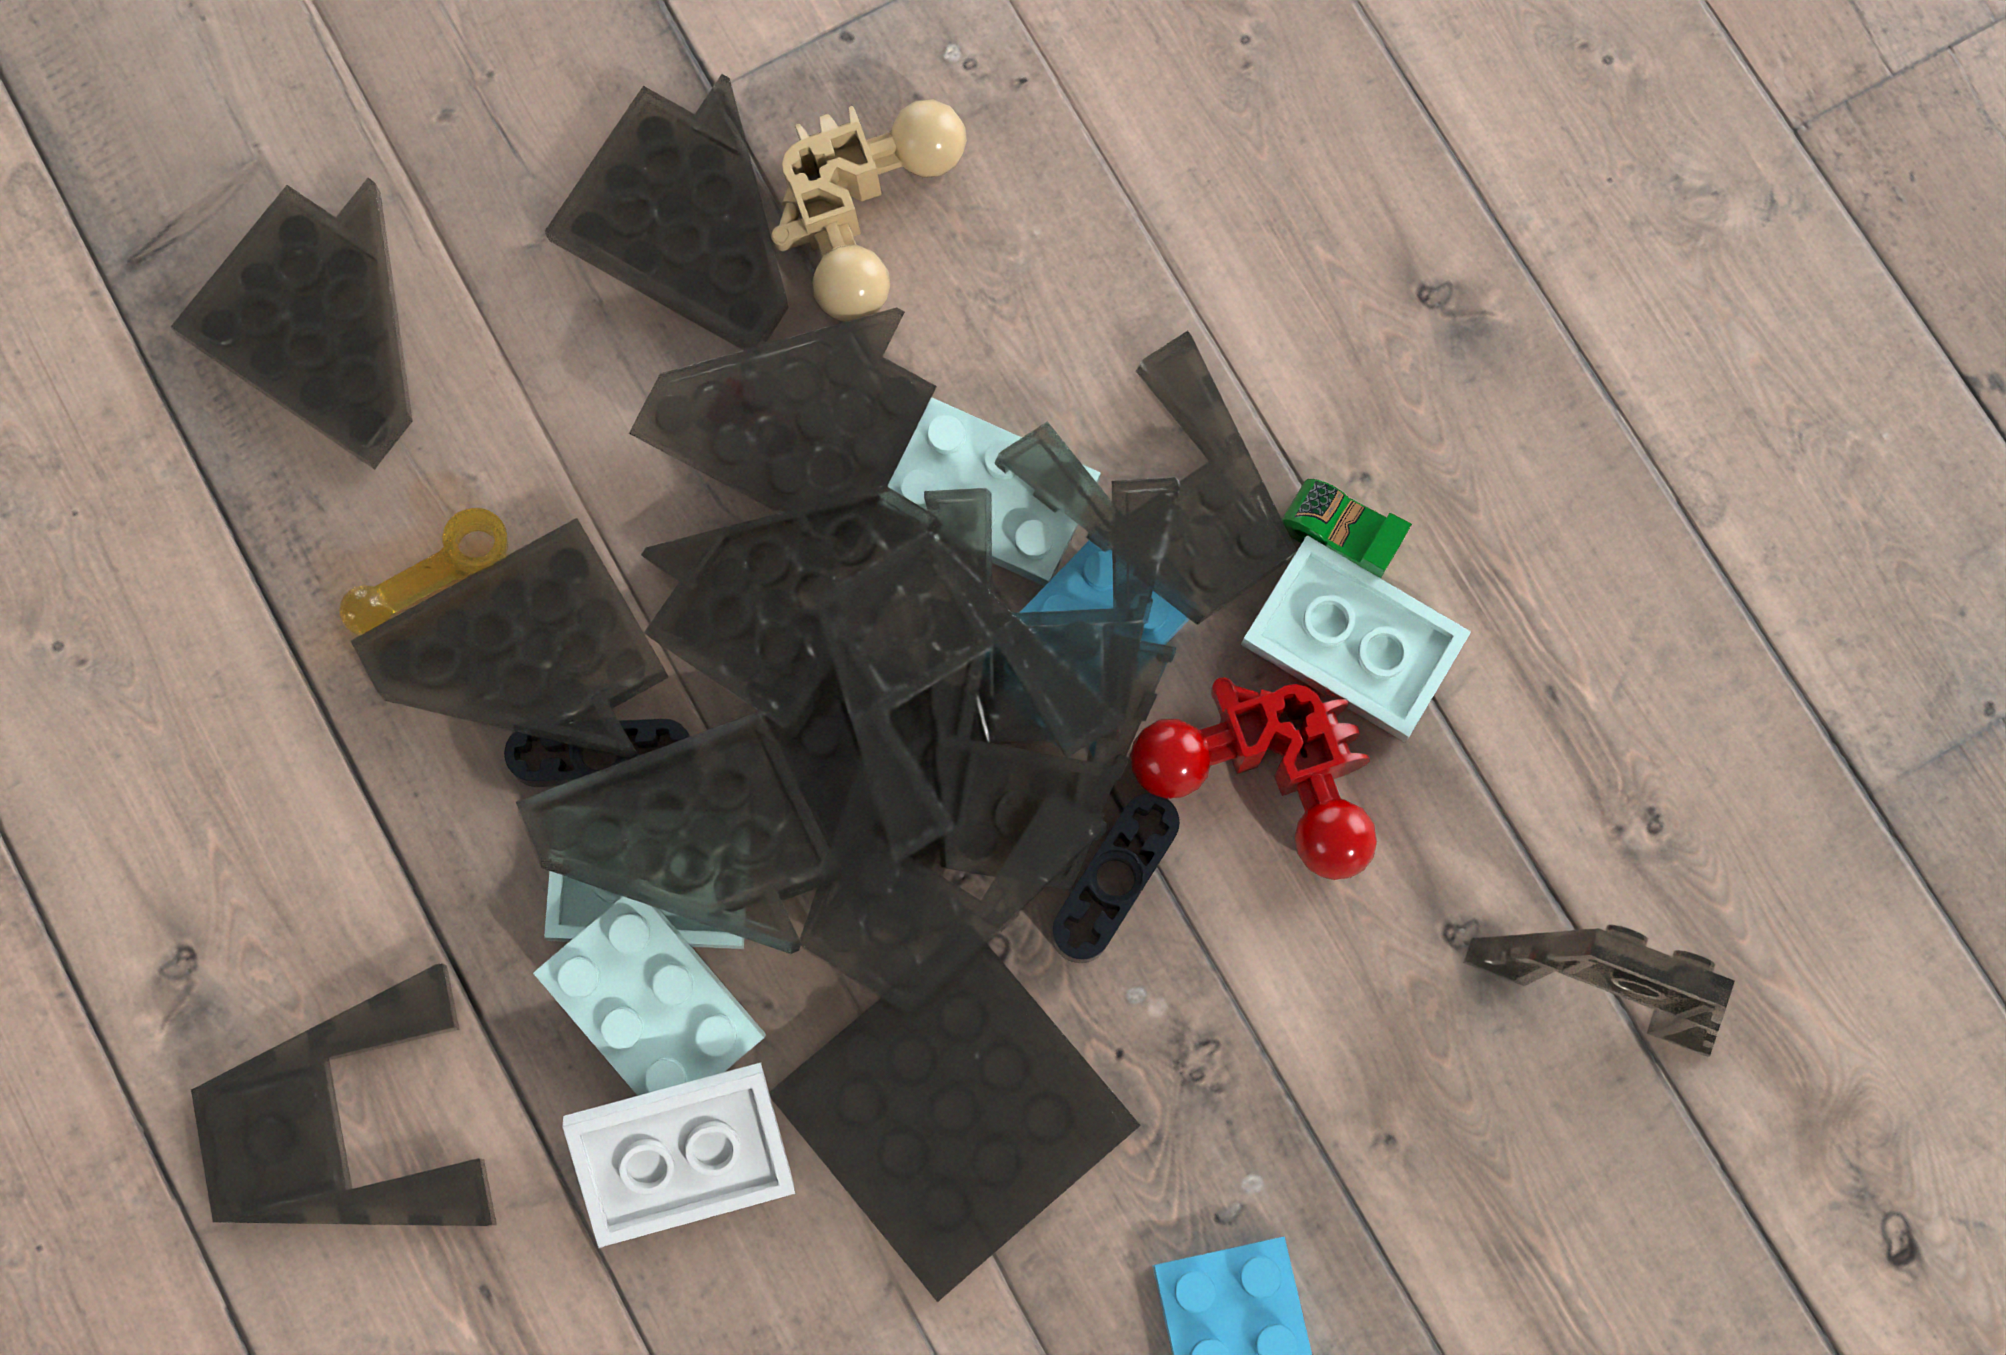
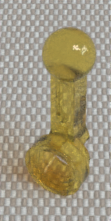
(370, 606)

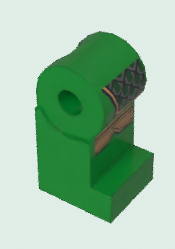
(1345, 526)

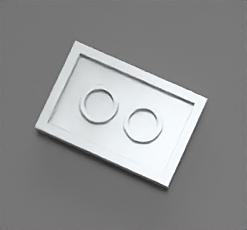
(678, 1155)

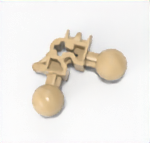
(849, 278)

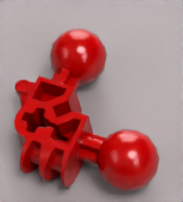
(1332, 834)

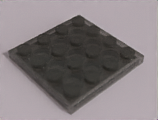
(954, 1118)

